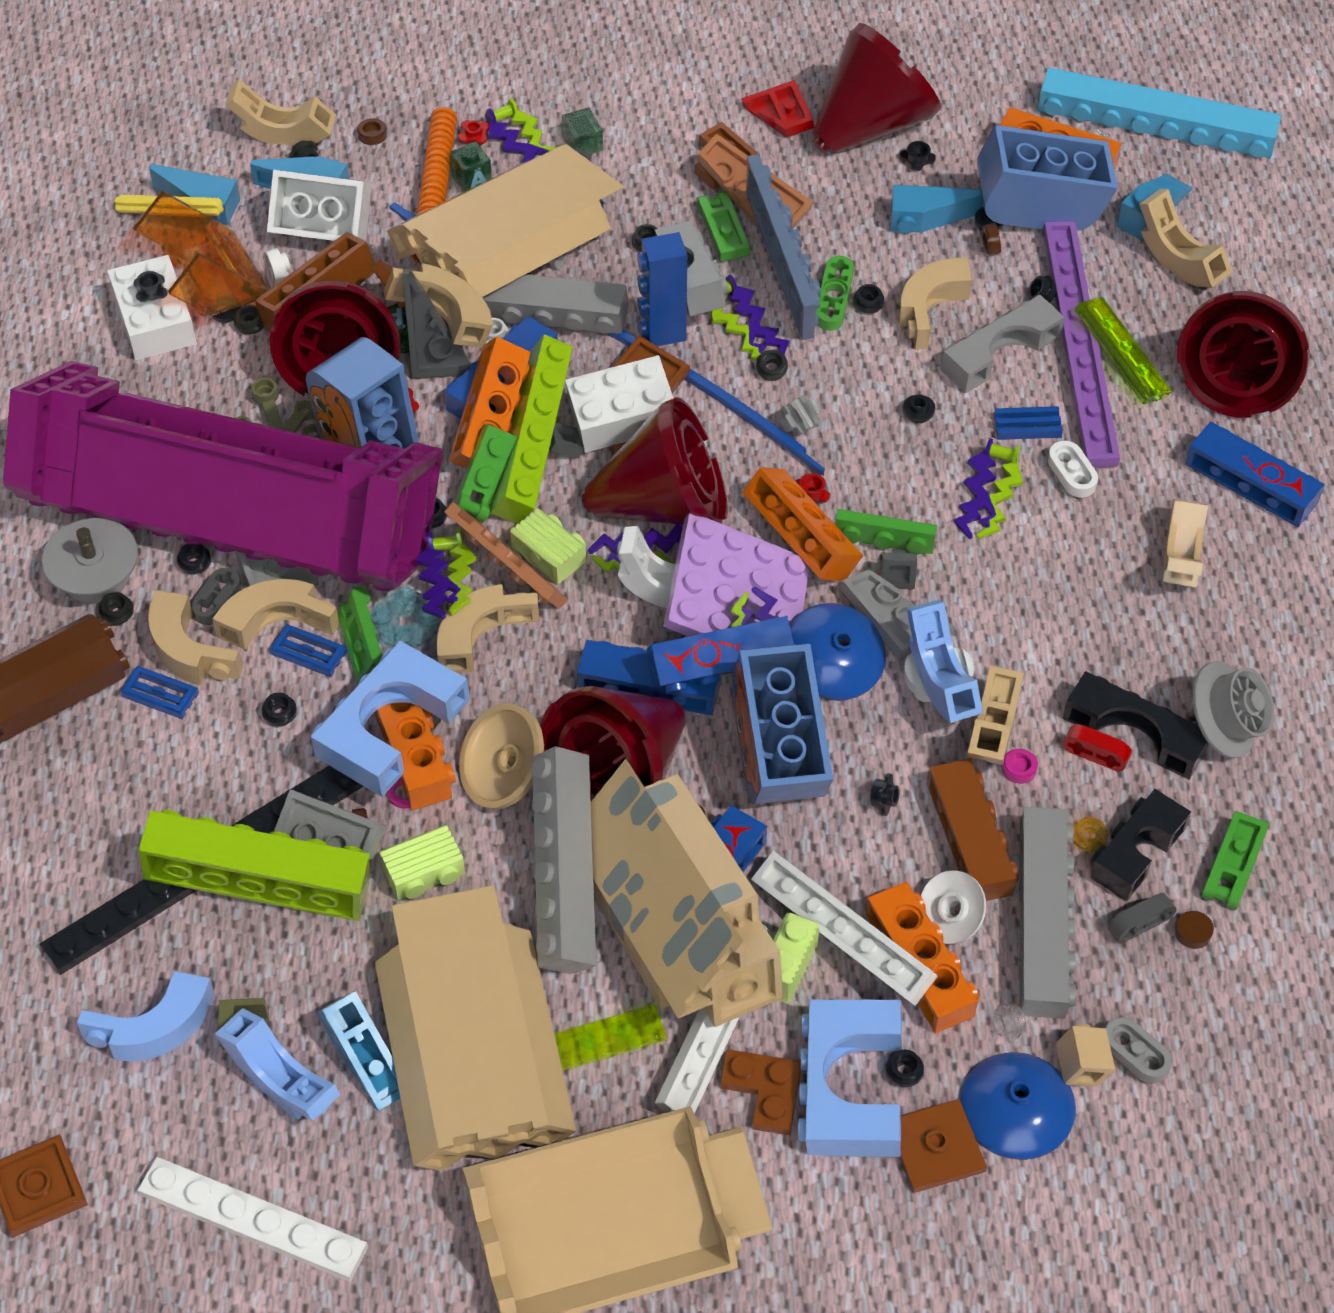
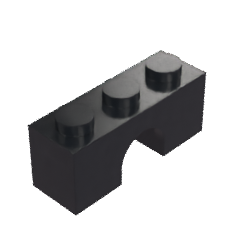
(1153, 821)

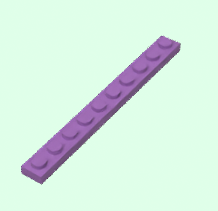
(1081, 347)

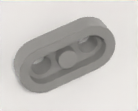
(1140, 1049)

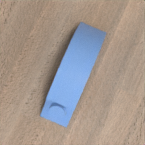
(942, 676)
(158, 1030)
(273, 1068)

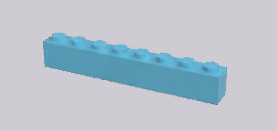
(1159, 112)

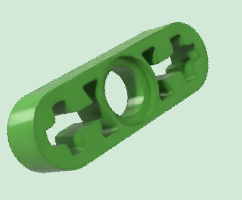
(831, 283)

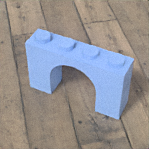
(399, 677)
(831, 1123)

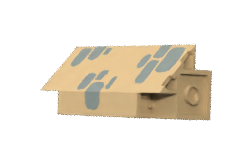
(680, 901)

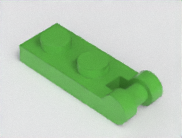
(723, 226)
(485, 471)
(359, 633)
(1236, 859)

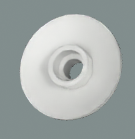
(943, 895)

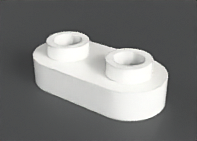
(276, 266)
(1075, 470)

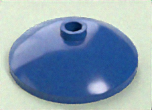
(839, 669)
(1012, 1124)

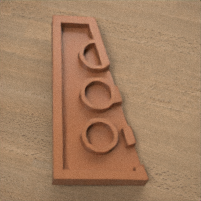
(502, 554)

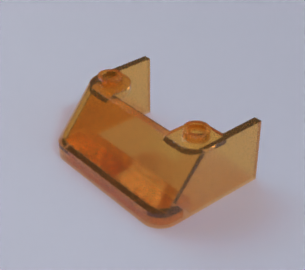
(216, 264)

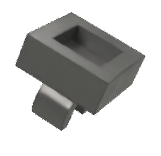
(899, 568)

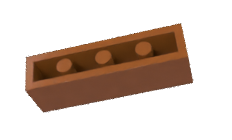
(343, 260)
(971, 827)

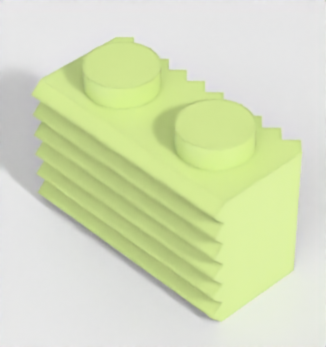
(548, 545)
(422, 863)
(797, 943)

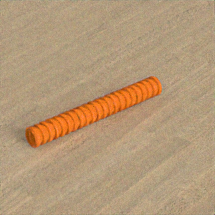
(437, 160)

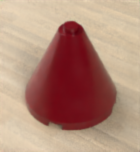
(871, 94)
(322, 322)
(1243, 354)
(661, 473)
(615, 728)

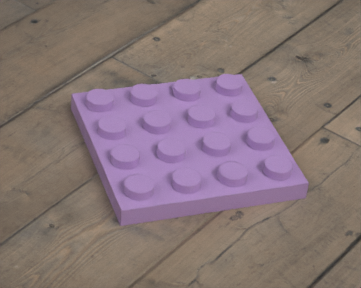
(722, 564)

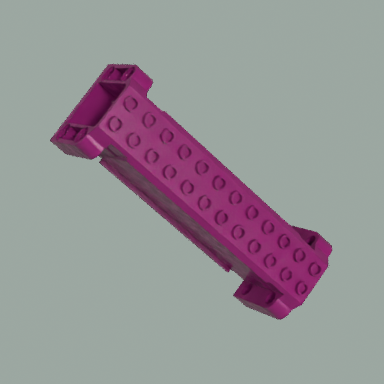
(220, 478)

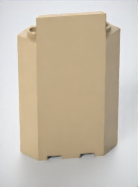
(511, 220)
(470, 1032)
(615, 1213)

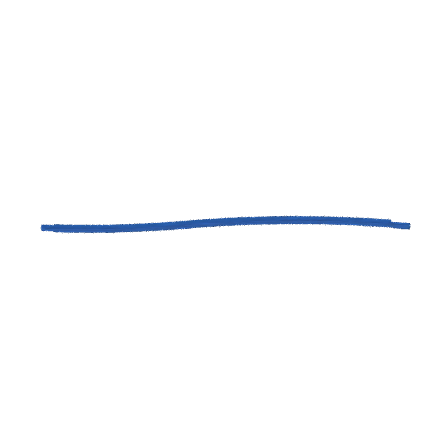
(712, 390)

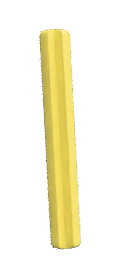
(141, 203)

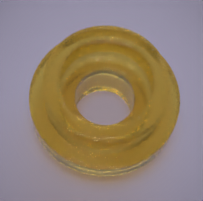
(1090, 825)

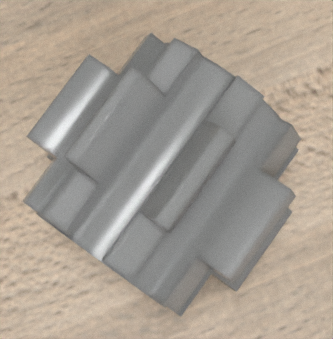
(800, 416)

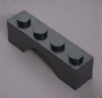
(1103, 704)

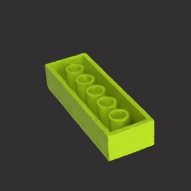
(254, 865)

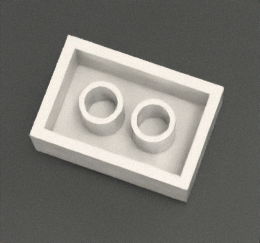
(318, 206)
(154, 324)
(616, 401)

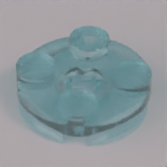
(402, 604)

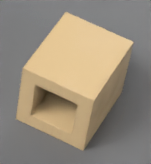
(1085, 1056)

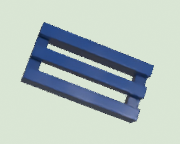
(1025, 419)
(305, 661)
(163, 706)

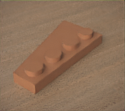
(729, 169)

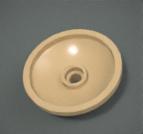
(499, 755)

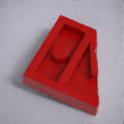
(781, 108)

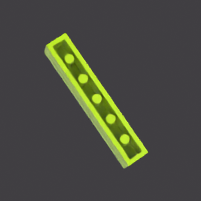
(534, 428)

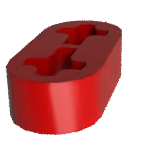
(1097, 747)

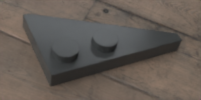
(429, 336)

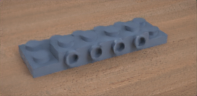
(783, 247)

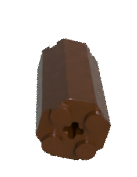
(57, 673)

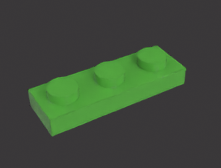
(887, 531)

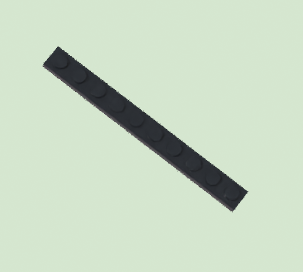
(151, 898)

